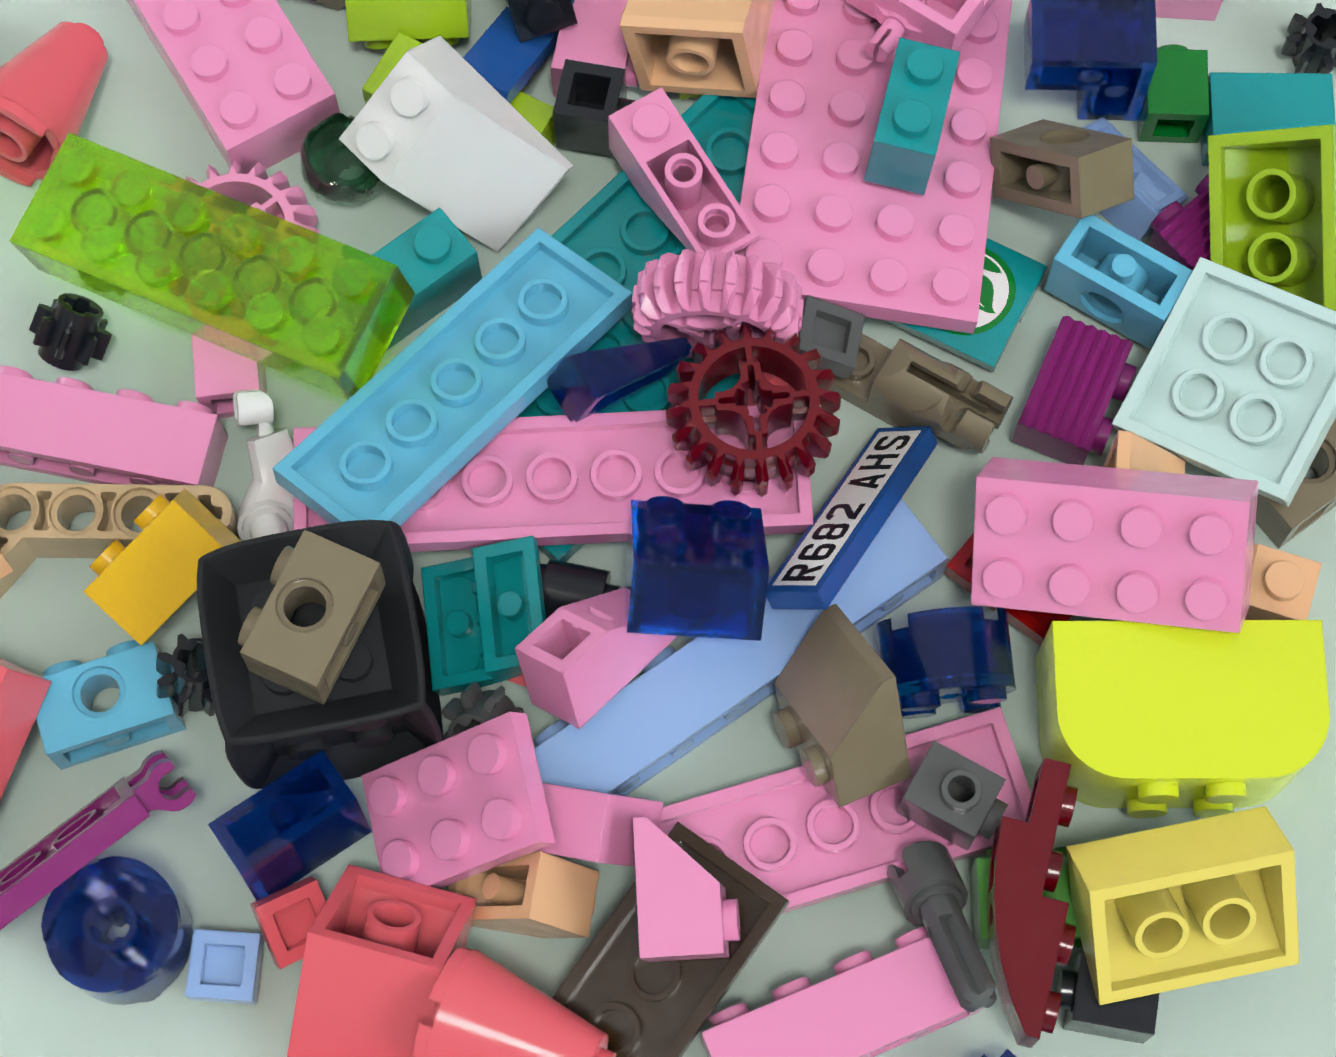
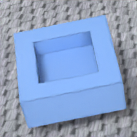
(224, 966)

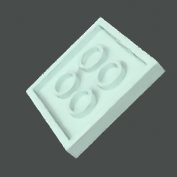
(1239, 381)

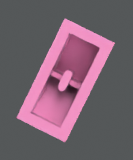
(596, 823)

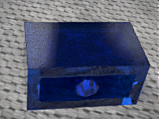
(291, 827)

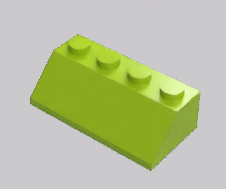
(1276, 208)

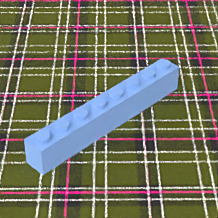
(717, 680)

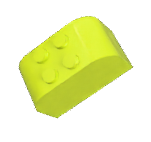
(1181, 711)

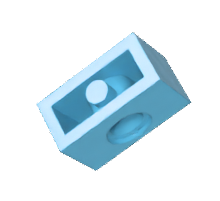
(1117, 279)
(78, 734)

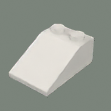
(455, 145)

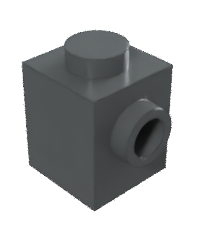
(954, 797)

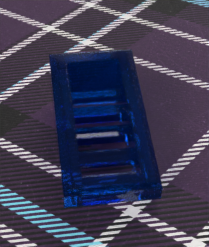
(605, 376)

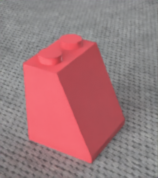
(374, 965)

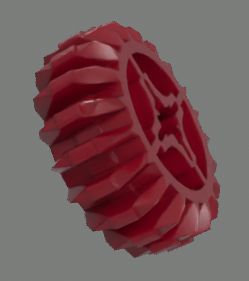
(728, 414)

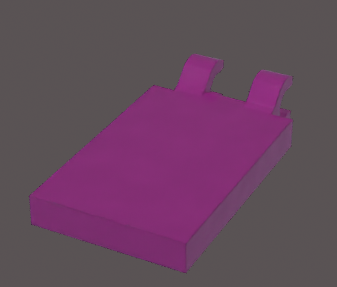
(89, 834)

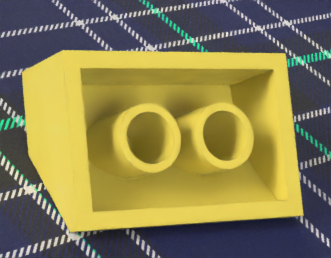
(1185, 904)

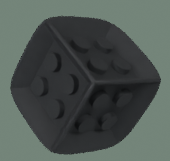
(382, 696)

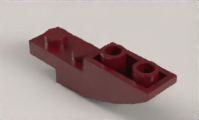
(1023, 926)

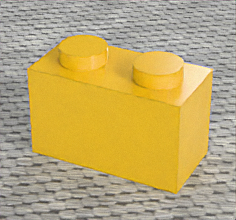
(159, 568)

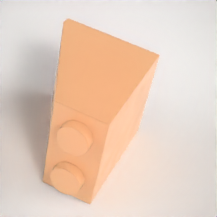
(697, 44)

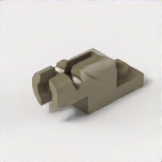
(920, 390)

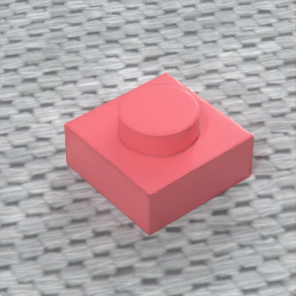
(287, 919)

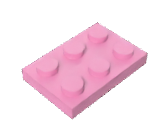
(460, 804)

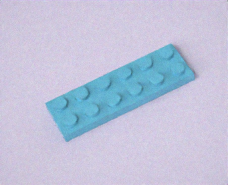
(454, 386)

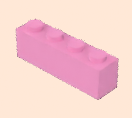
(105, 436)
(854, 1014)

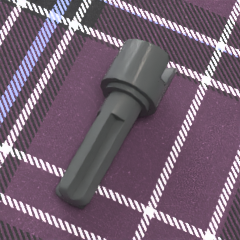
(934, 898)

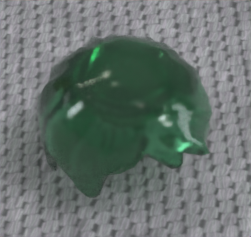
(332, 168)

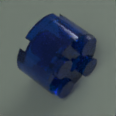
(949, 659)
(114, 894)

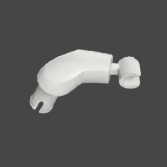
(266, 504)

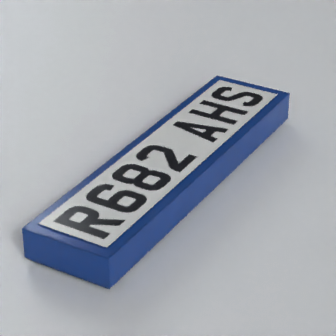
(851, 518)

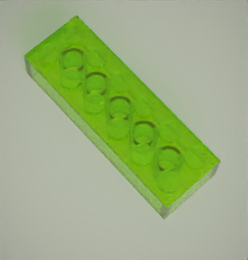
(214, 267)

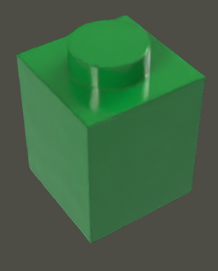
(1177, 97)

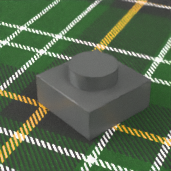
(833, 332)

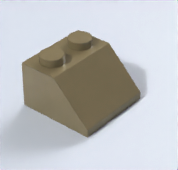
(842, 711)

